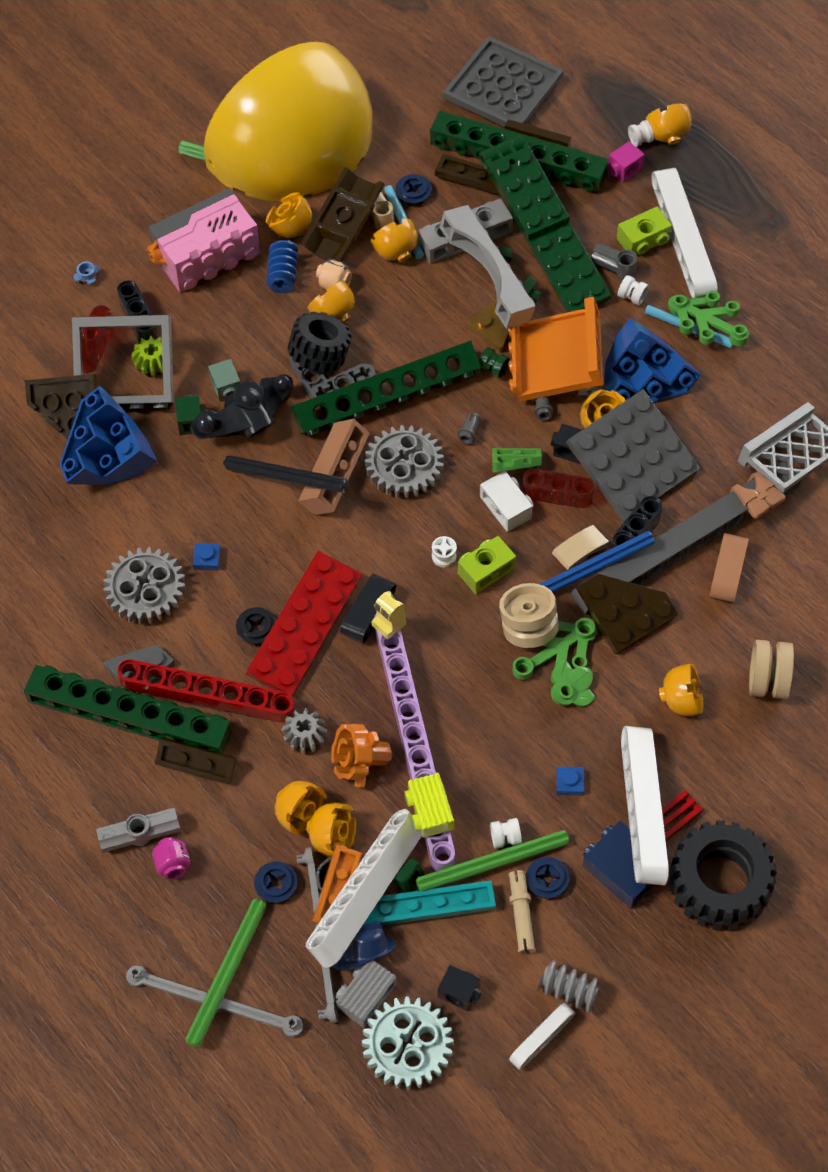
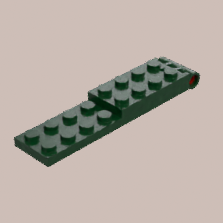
(544, 223)

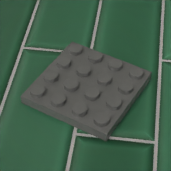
(502, 83)
(632, 454)

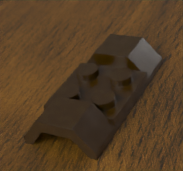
(342, 216)

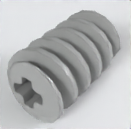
(569, 985)

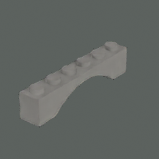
(466, 232)

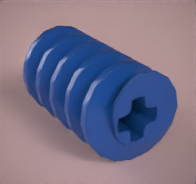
(282, 266)

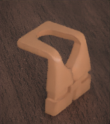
(760, 498)

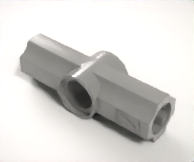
(122, 834)

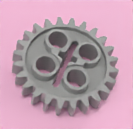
(404, 461)
(165, 590)

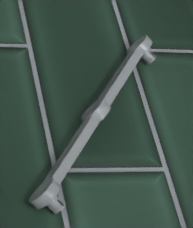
(331, 1009)
(291, 1026)

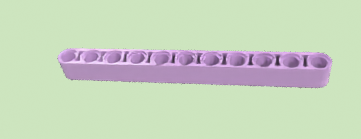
(412, 726)

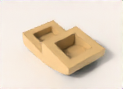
(580, 546)

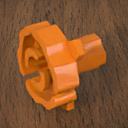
(359, 750)

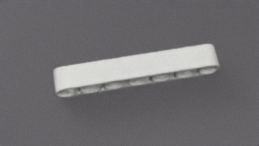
(684, 233)
(644, 806)
(363, 889)

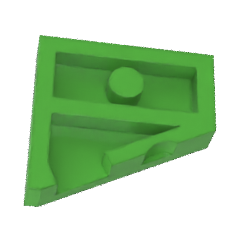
(515, 458)

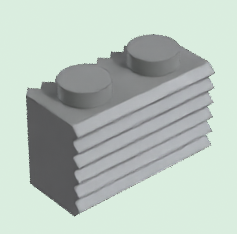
(365, 992)

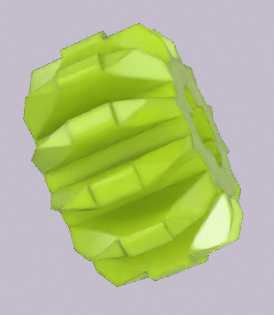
(148, 356)

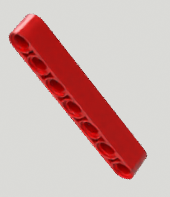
(196, 682)

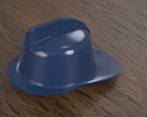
(366, 946)

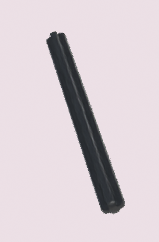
(286, 474)

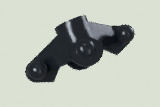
(245, 411)

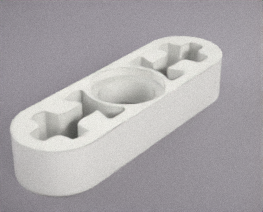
(542, 1036)

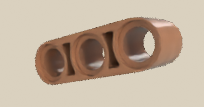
(729, 567)

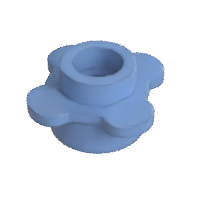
(84, 268)

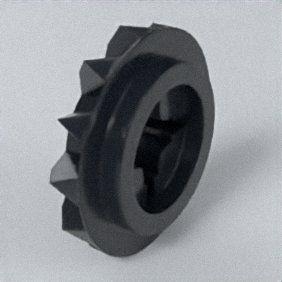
(254, 616)

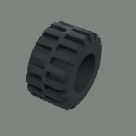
(319, 342)

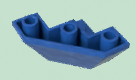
(648, 363)
(104, 444)

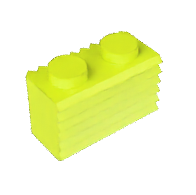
(430, 805)

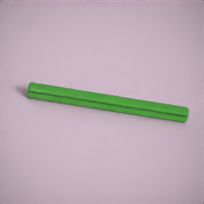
(492, 861)
(225, 973)

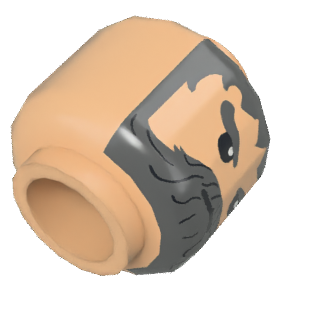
(333, 272)

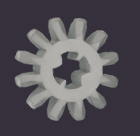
(305, 738)

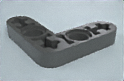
(324, 385)

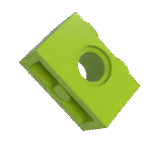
(644, 231)
(481, 576)

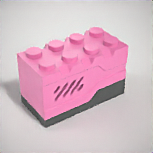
(203, 240)

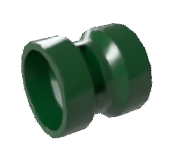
(494, 362)

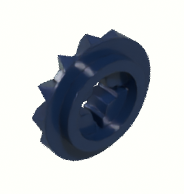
(415, 182)
(277, 870)
(556, 870)

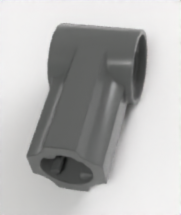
(622, 262)

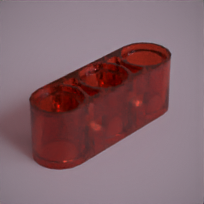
(95, 341)
(566, 496)

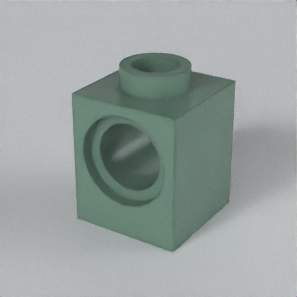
(224, 379)

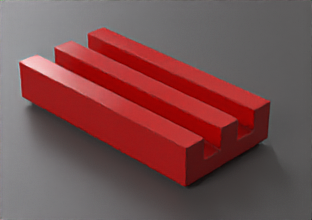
(690, 802)

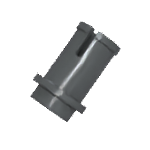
(543, 408)
(467, 433)

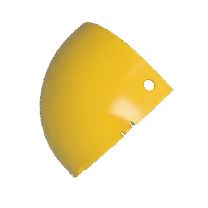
(291, 124)

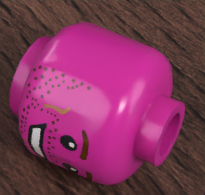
(171, 858)

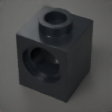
(559, 440)
(459, 988)

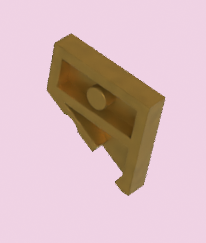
(489, 327)

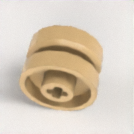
(529, 615)
(775, 669)

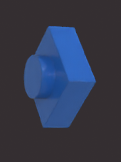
(206, 557)
(569, 781)

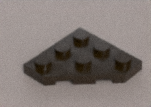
(59, 398)
(624, 609)

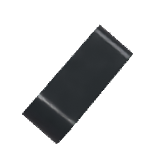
(135, 305)
(639, 519)
(359, 619)

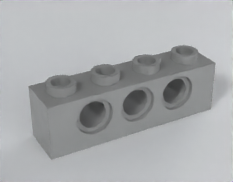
(492, 216)

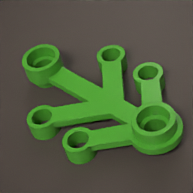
(682, 306)
(559, 647)

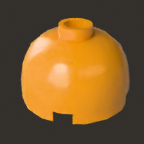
(670, 124)
(291, 217)
(396, 241)
(336, 301)
(598, 405)
(682, 691)
(297, 804)
(331, 826)

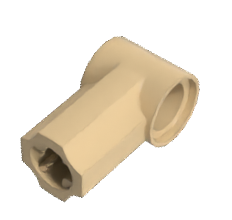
(382, 212)

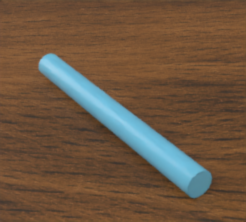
(400, 214)
(674, 320)

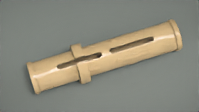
(520, 900)

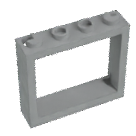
(163, 321)

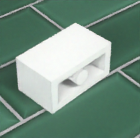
(506, 501)

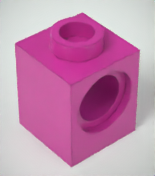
(625, 162)

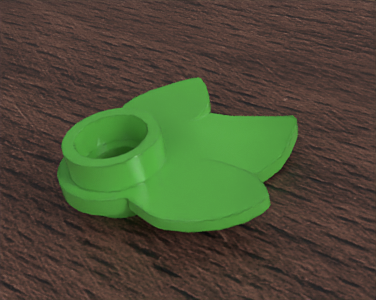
(574, 682)

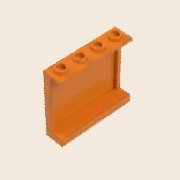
(557, 353)

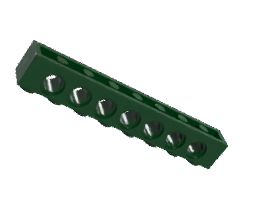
(557, 161)
(463, 354)
(40, 692)

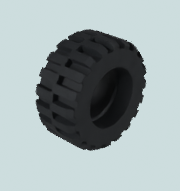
(729, 843)

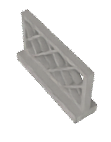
(780, 436)

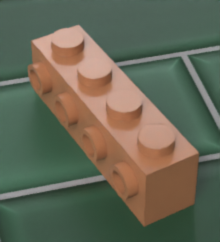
(336, 459)

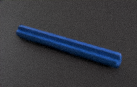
(599, 562)

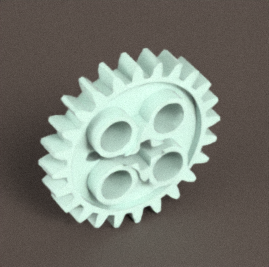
(430, 1053)

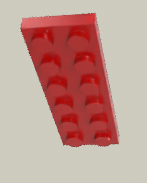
(303, 624)

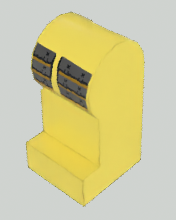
(390, 615)

